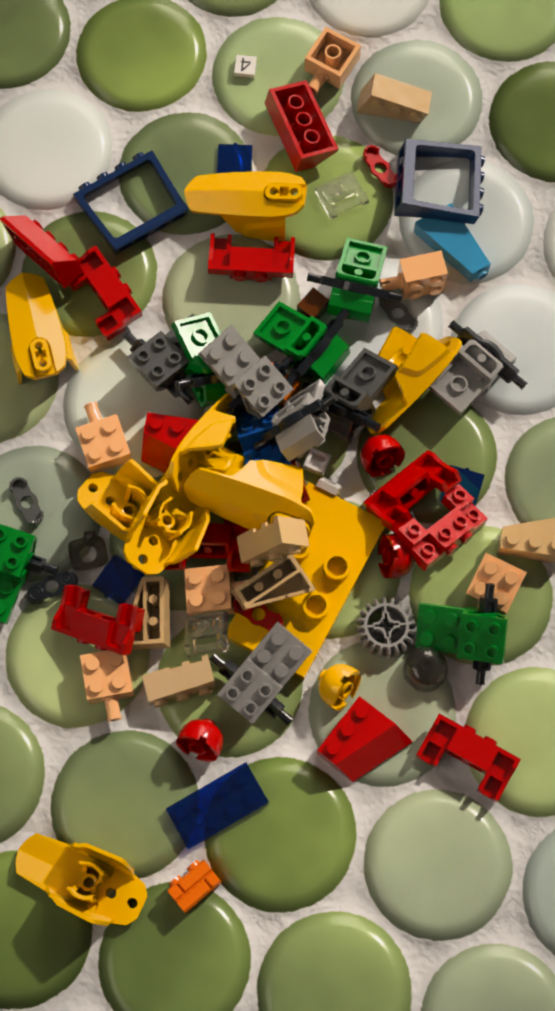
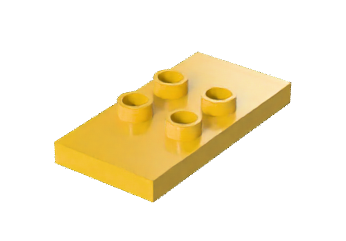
(333, 563)

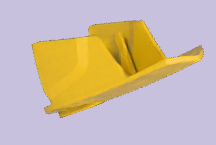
(249, 200)
(36, 325)
(419, 365)
(205, 447)
(126, 490)
(252, 494)
(171, 524)
(81, 878)

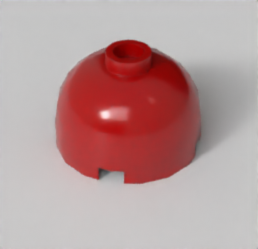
(380, 455)
(395, 556)
(201, 738)

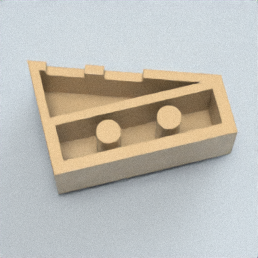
(393, 99)
(529, 540)
(273, 541)
(275, 583)
(154, 597)
(179, 682)

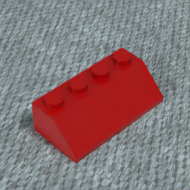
(300, 125)
(43, 249)

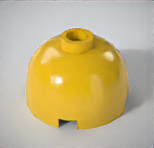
(337, 684)

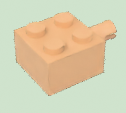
(331, 59)
(418, 276)
(102, 441)
(502, 574)
(210, 589)
(107, 680)

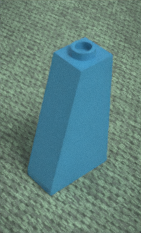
(457, 246)

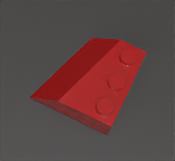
(162, 437)
(362, 741)

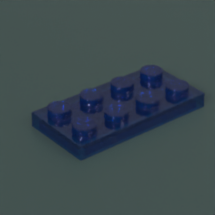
(217, 805)

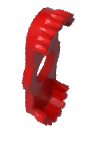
(372, 158)
(267, 622)

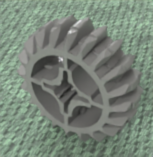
(376, 629)

